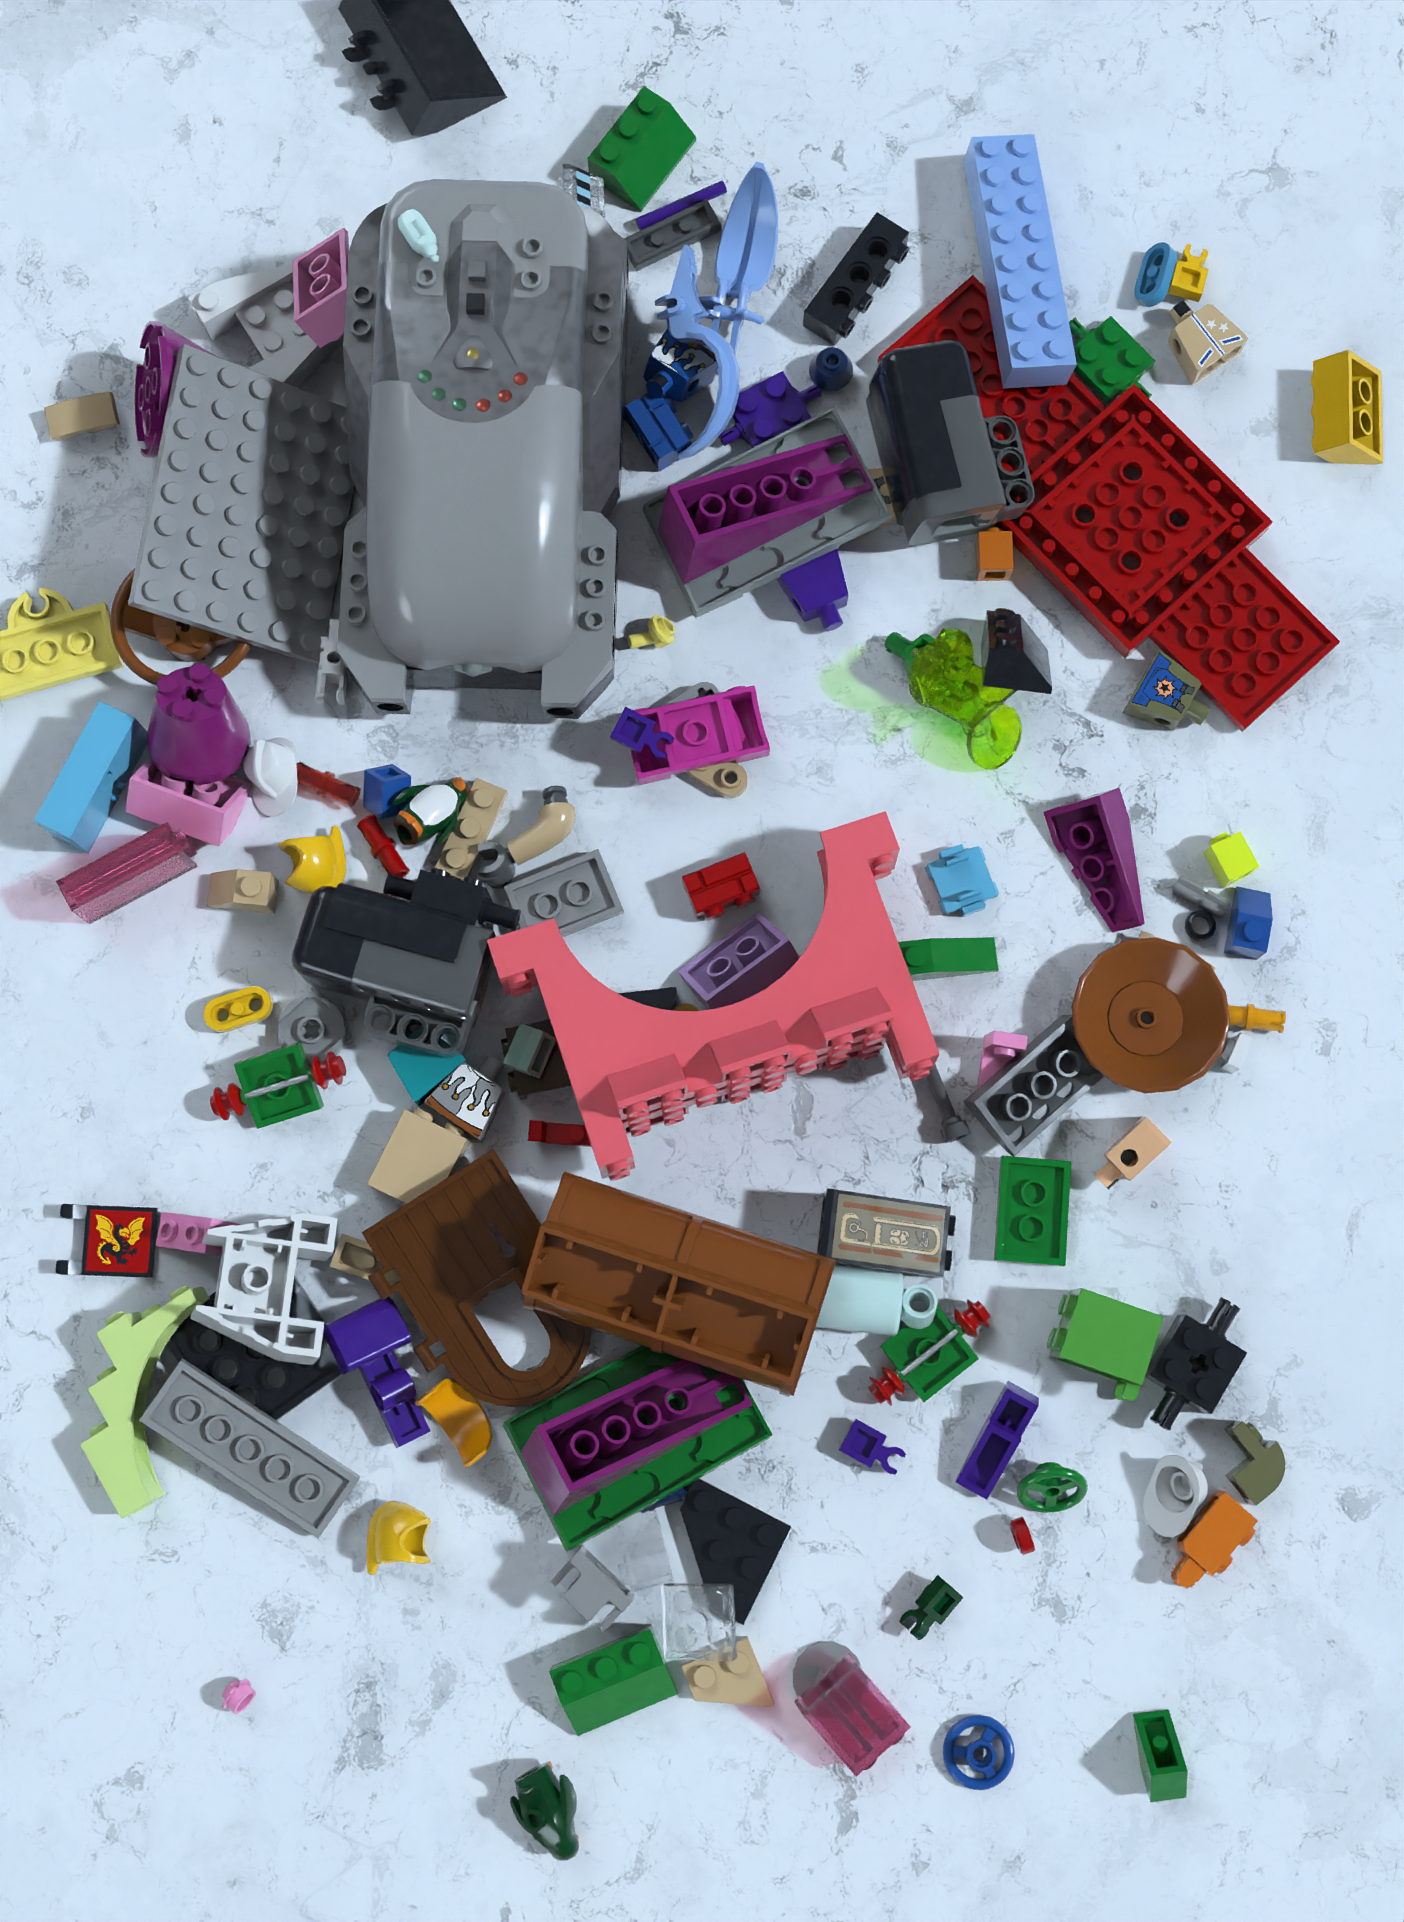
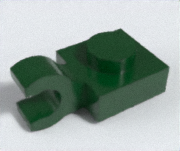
(934, 1605)

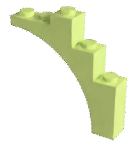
(120, 1445)

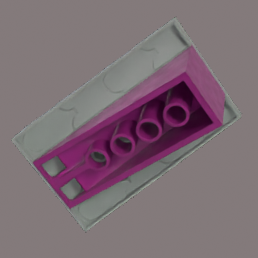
(765, 512)

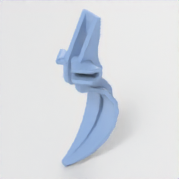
(744, 251)
(683, 320)

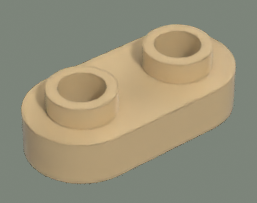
(714, 776)

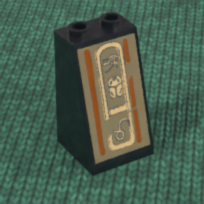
(885, 1233)

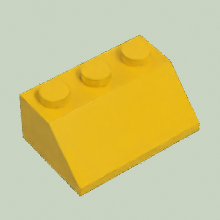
(1347, 410)

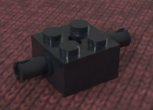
(454, 896)
(1217, 1361)

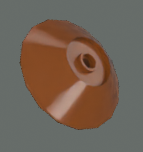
(1179, 995)

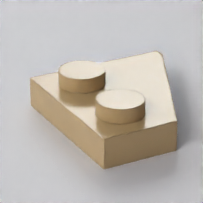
(729, 1681)

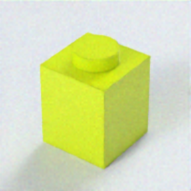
(1230, 858)

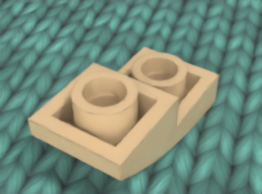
(81, 414)

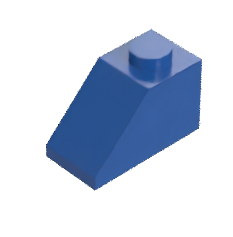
(1249, 923)

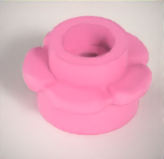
(238, 1695)

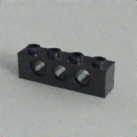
(878, 237)

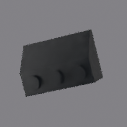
(1013, 654)

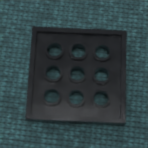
(252, 1373)

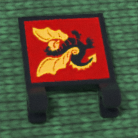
(116, 1241)

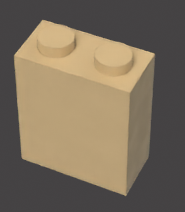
(418, 1156)

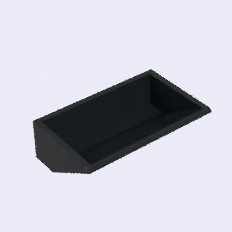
(422, 60)

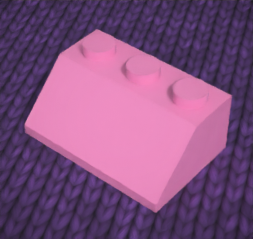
(321, 288)
(199, 810)

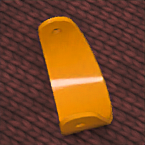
(460, 1418)

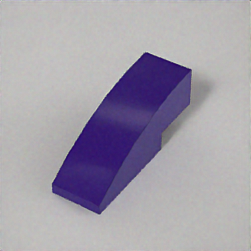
(997, 1440)

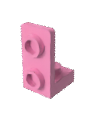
(998, 1050)
(187, 1232)

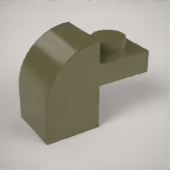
(1261, 1470)

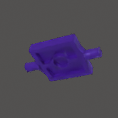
(769, 410)

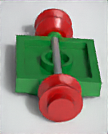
(278, 1085)
(929, 1355)

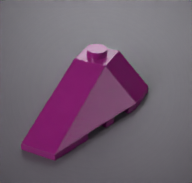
(1101, 849)

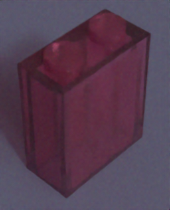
(852, 1714)

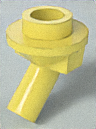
(660, 633)

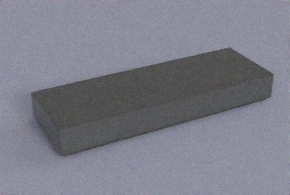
(672, 234)

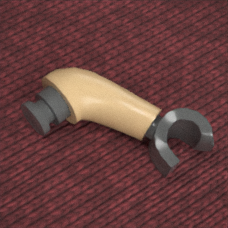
(551, 828)

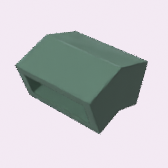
(529, 1051)

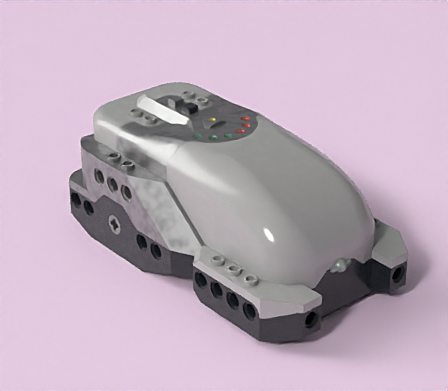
(484, 446)

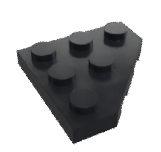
(732, 1542)

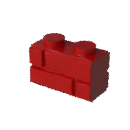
(721, 886)

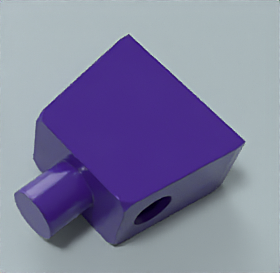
(817, 589)

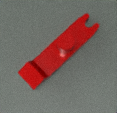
(558, 1133)

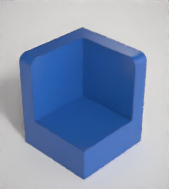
(381, 789)

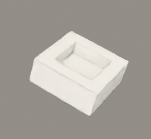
(1235, 1052)

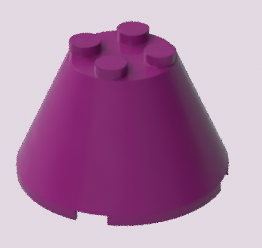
(155, 381)

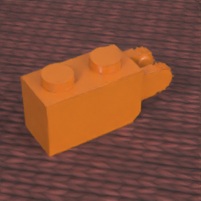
(1212, 1539)

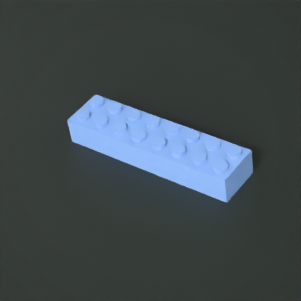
(1019, 261)

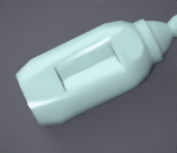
(418, 234)

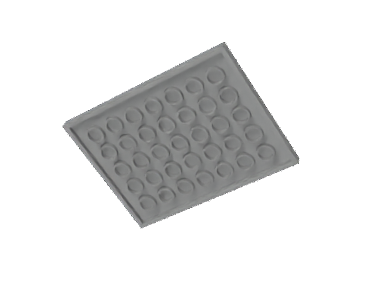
(246, 508)

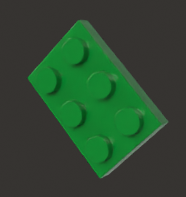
(1032, 1211)

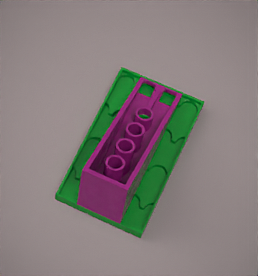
(631, 1438)

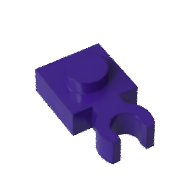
(636, 732)
(866, 1445)

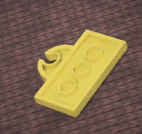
(54, 645)

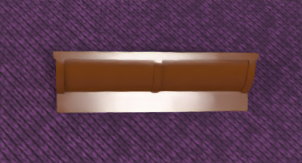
(677, 1283)

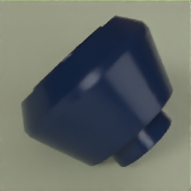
(831, 369)

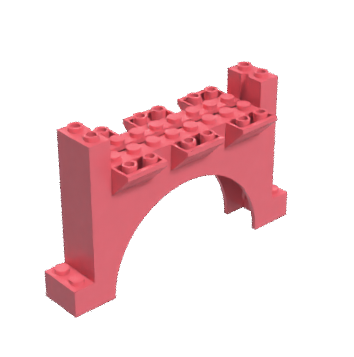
(652, 1063)

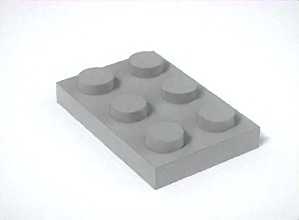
(572, 893)

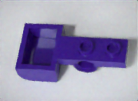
(368, 1342)

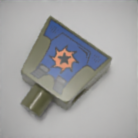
(1166, 695)

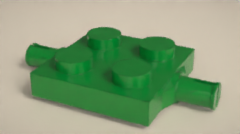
(1109, 359)

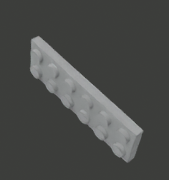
(250, 1448)

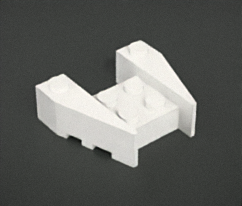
(265, 311)
(258, 1284)

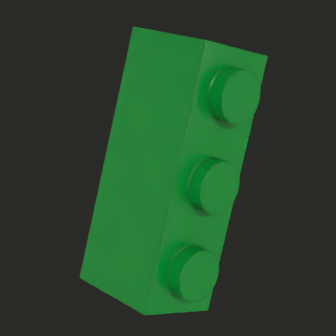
(641, 149)
(613, 1680)

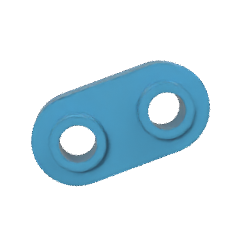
(1155, 274)

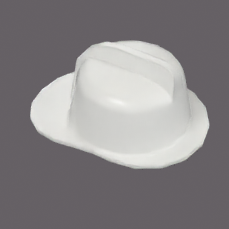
(273, 774)
(1174, 1495)

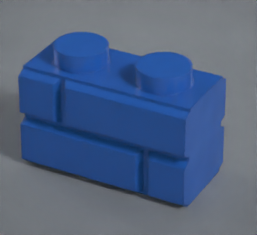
(658, 429)

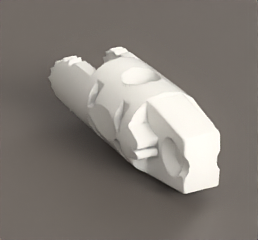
(331, 671)

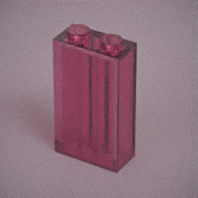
(128, 873)

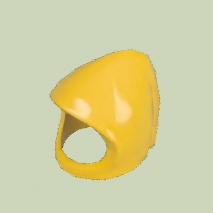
(316, 861)
(396, 1535)

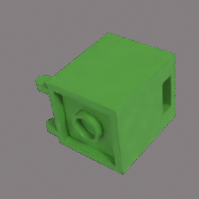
(1105, 1339)

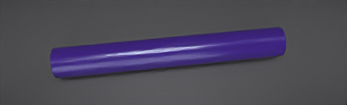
(668, 210)

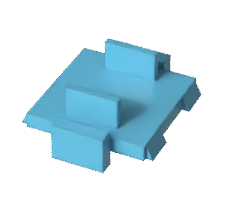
(962, 880)

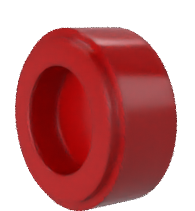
(1022, 1536)

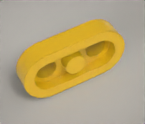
(239, 1009)

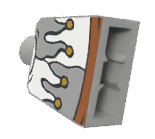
(470, 1097)

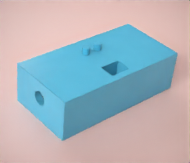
(93, 777)

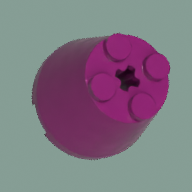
(196, 727)

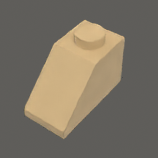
(243, 891)

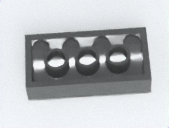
(1034, 1087)

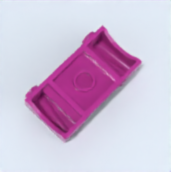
(704, 733)

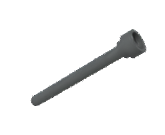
(952, 1125)

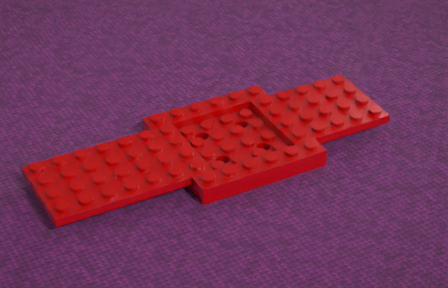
(1194, 583)

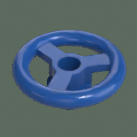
(986, 1763)

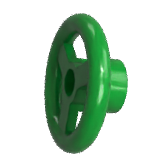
(1052, 1481)

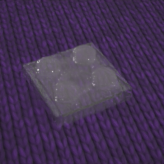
(698, 1621)

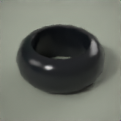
(1208, 917)

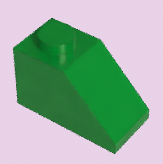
(1160, 1756)

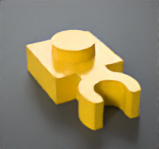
(1189, 275)

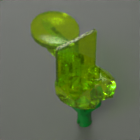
(948, 681)

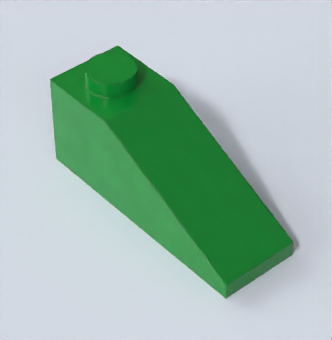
(949, 957)

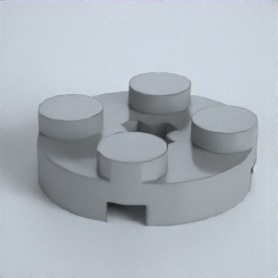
(313, 1011)

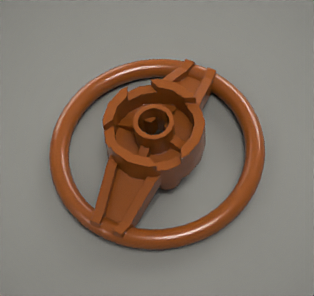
(182, 645)

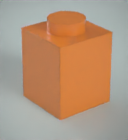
(994, 555)

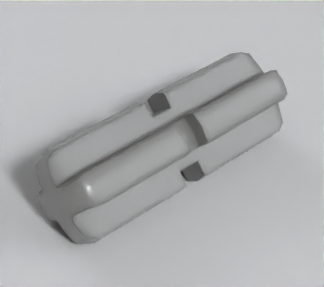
(1207, 901)

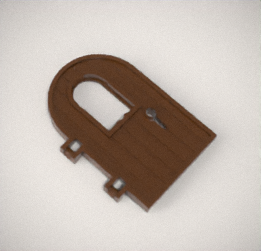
(453, 1262)

